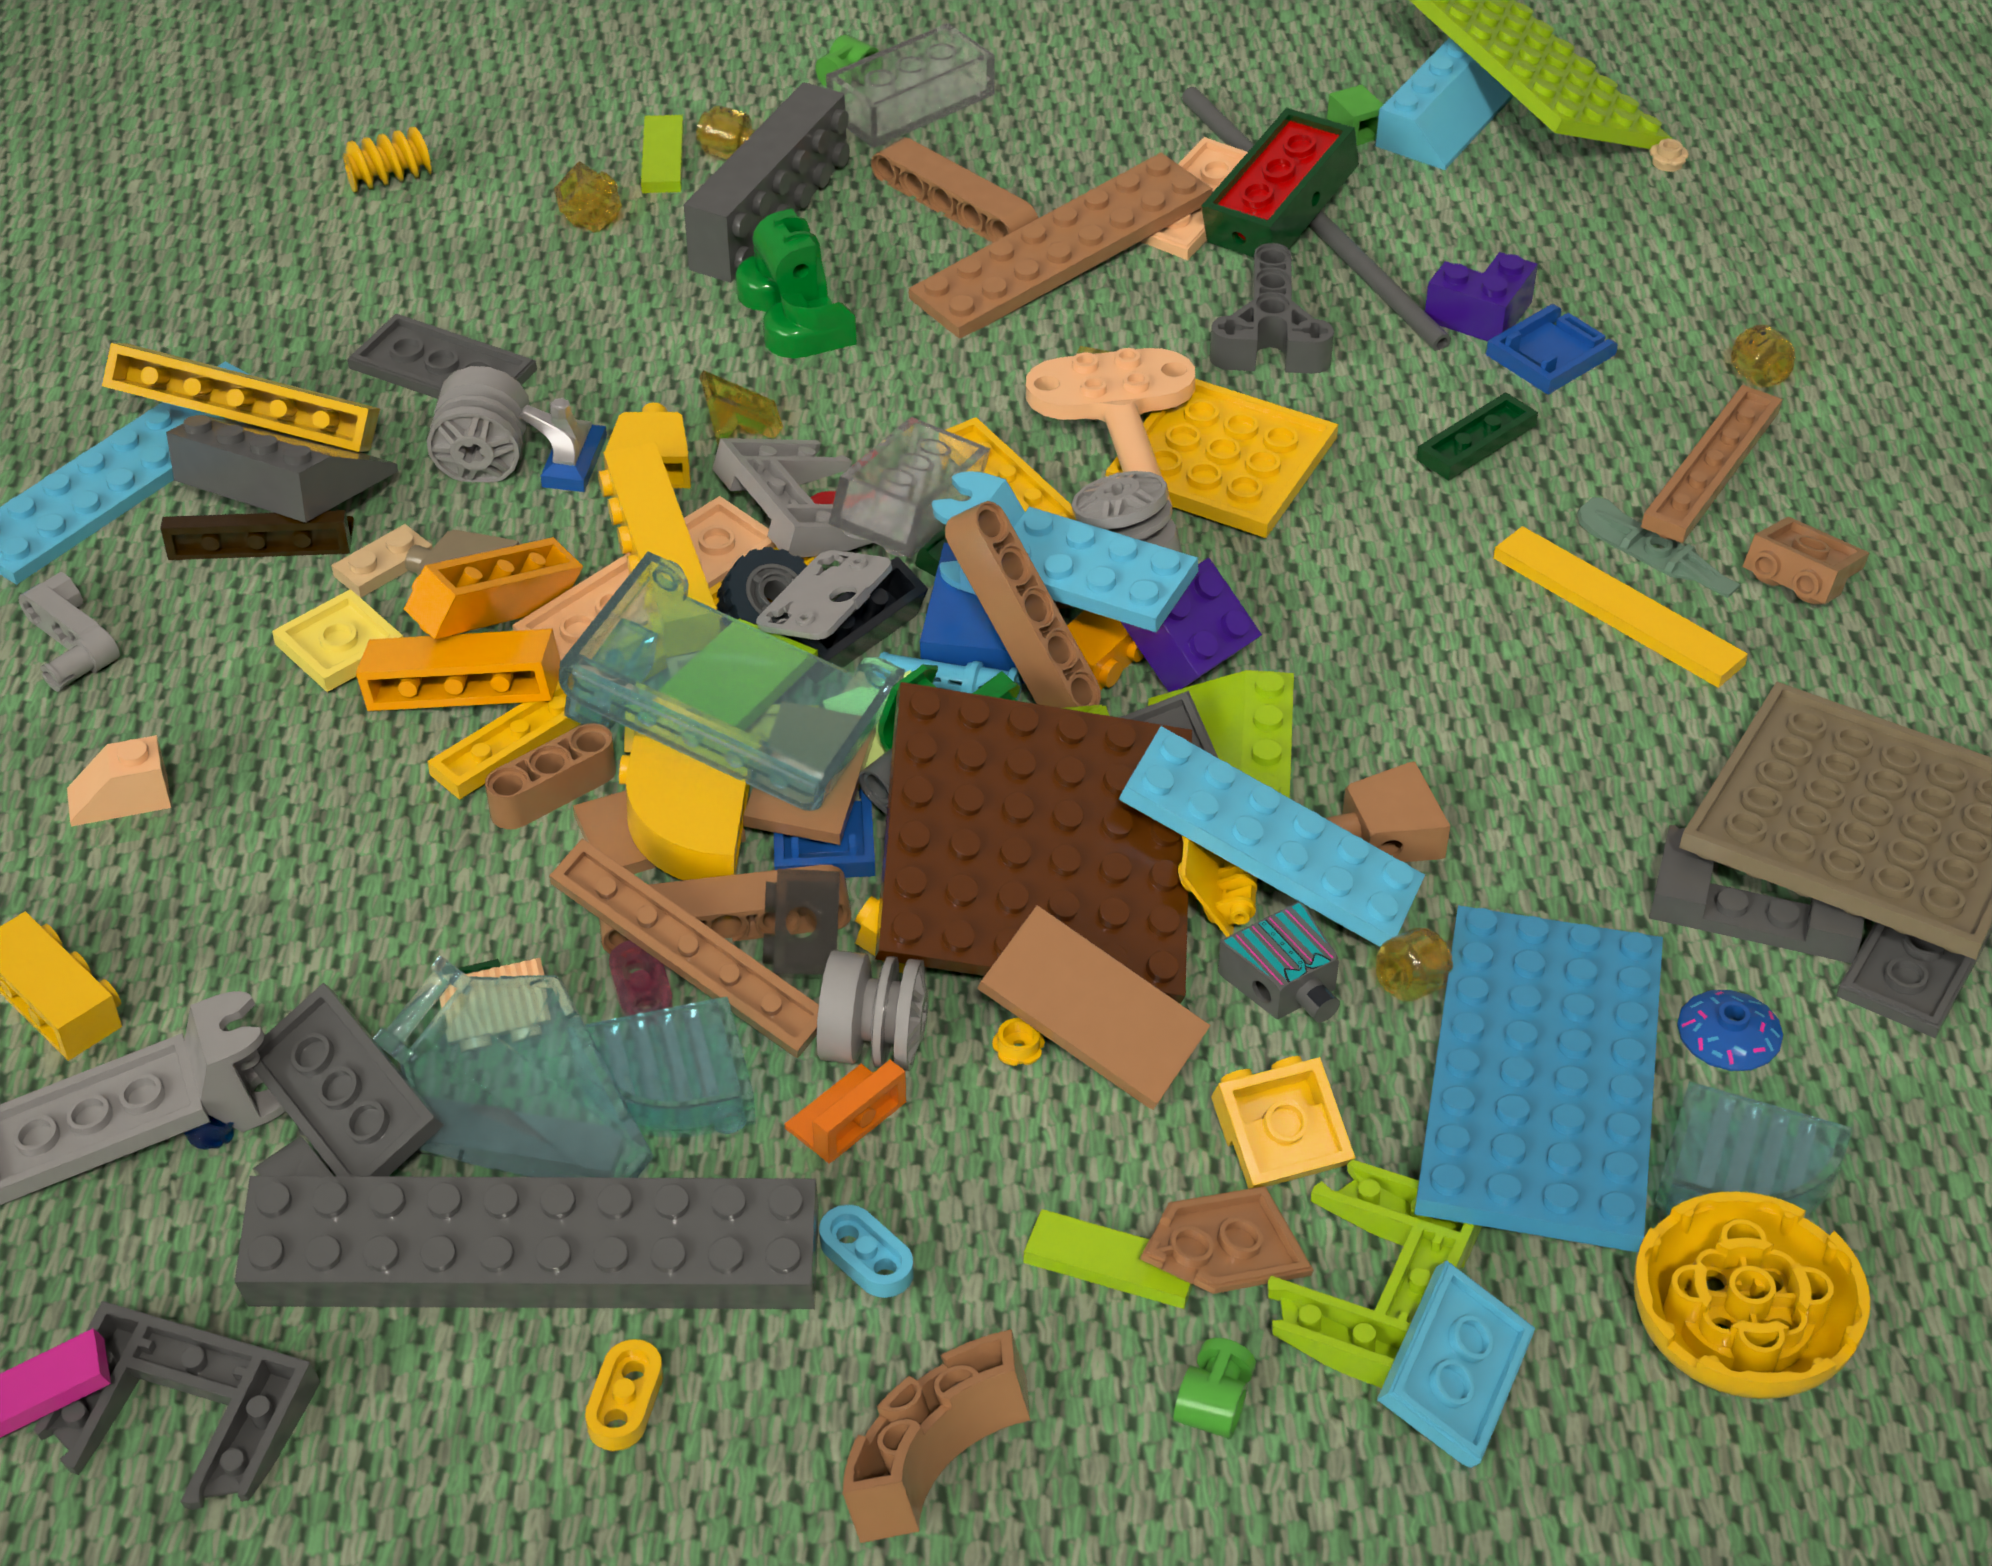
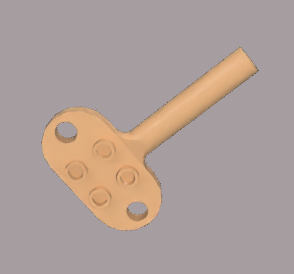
(1114, 390)

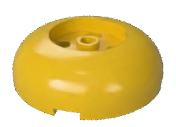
(1788, 1297)

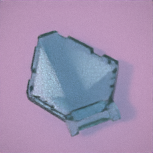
(515, 1079)

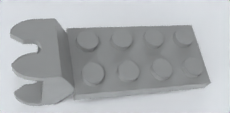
(137, 1100)

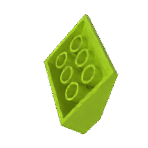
(1248, 722)

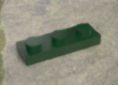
(1477, 436)

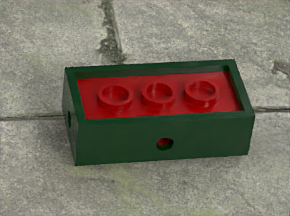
(1280, 183)

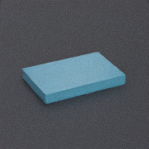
(1457, 1364)

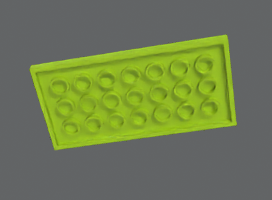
(1543, 71)

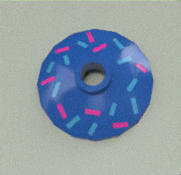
(1726, 1043)

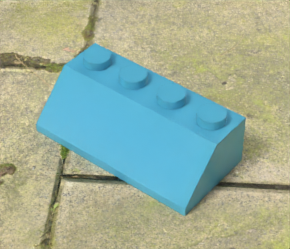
(1440, 108)

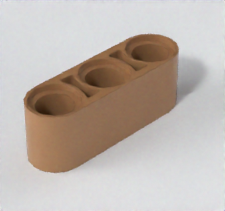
(550, 776)

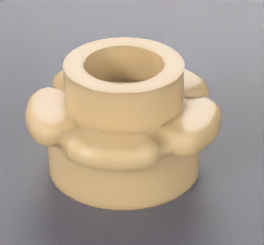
(1669, 155)

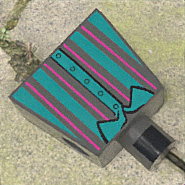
(1283, 964)

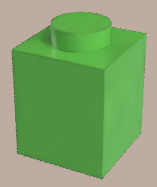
(1357, 109)

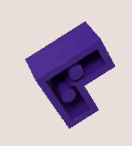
(1479, 301)

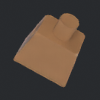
(1396, 814)

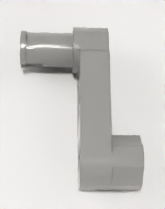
(55, 611)

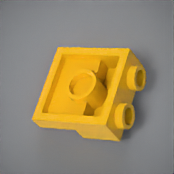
(1282, 1121)

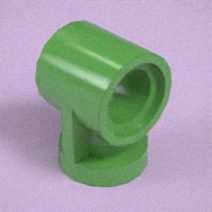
(842, 53)
(1216, 1391)

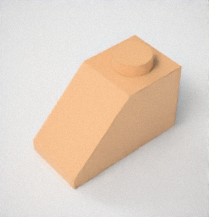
(120, 782)

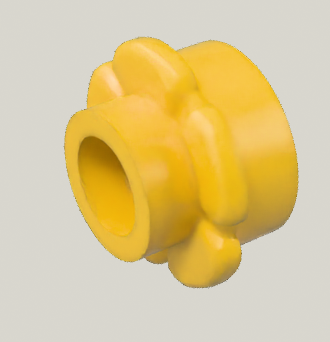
(1018, 1032)

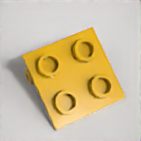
(1220, 886)

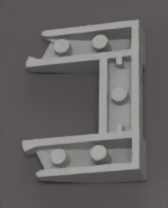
(773, 476)

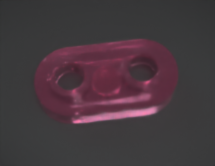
(642, 987)

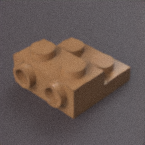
(1803, 560)

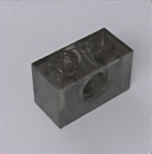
(808, 892)

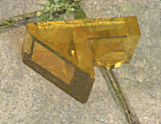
(735, 405)

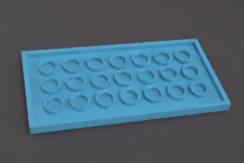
(1544, 1080)

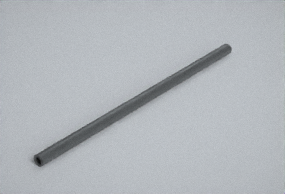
(1332, 234)

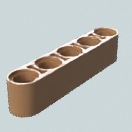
(951, 189)
(1021, 608)
(735, 905)

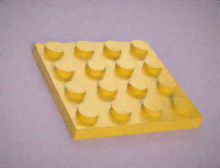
(1235, 455)

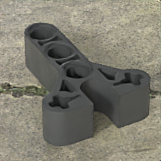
(1271, 321)

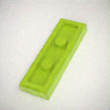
(662, 154)
(1101, 1258)

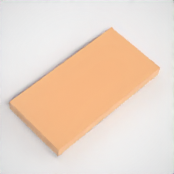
(1211, 164)

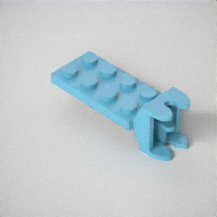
(1078, 560)

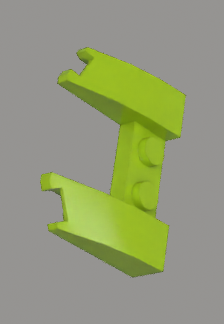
(1351, 1336)

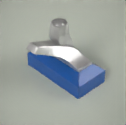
(574, 445)

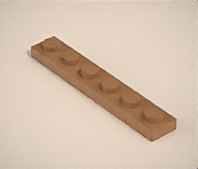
(1711, 464)
(687, 947)

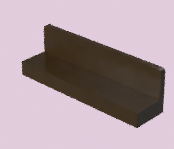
(255, 535)

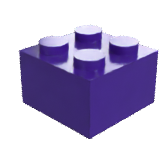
(1199, 631)

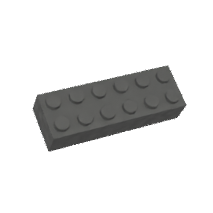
(765, 175)

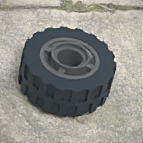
(753, 579)

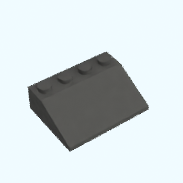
(270, 467)

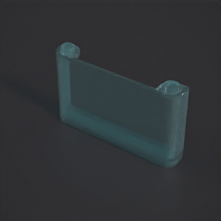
(724, 688)

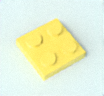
(332, 638)

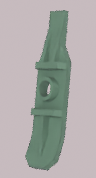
(1678, 561)

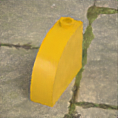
(682, 811)

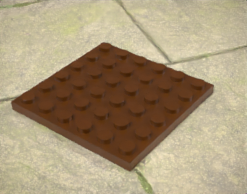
(1020, 811)

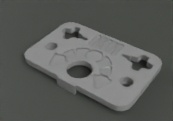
(811, 594)

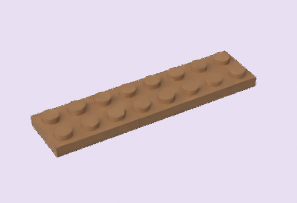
(1060, 245)

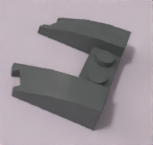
(1690, 900)
(260, 1386)

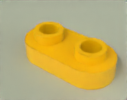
(623, 1398)

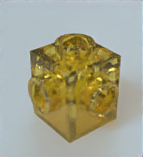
(588, 198)

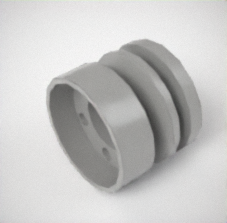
(478, 425)
(1129, 505)
(871, 1009)

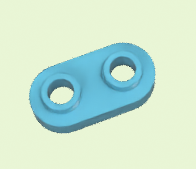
(870, 1252)

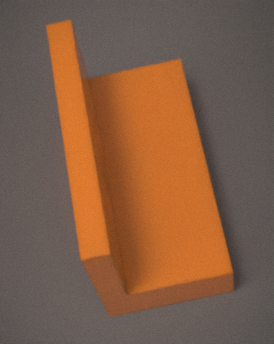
(849, 1109)

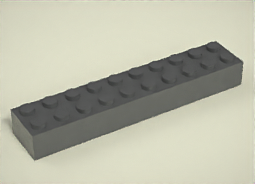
(529, 1242)

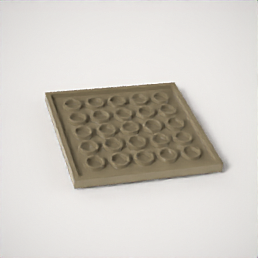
(1857, 818)

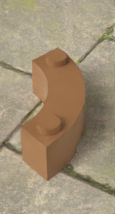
(926, 1427)

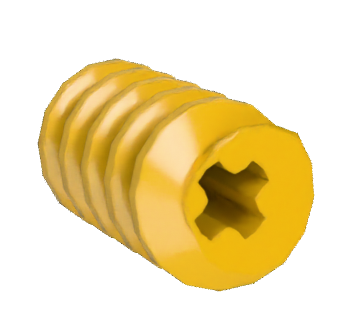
(386, 158)

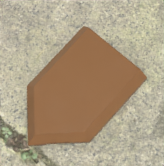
(1226, 1242)

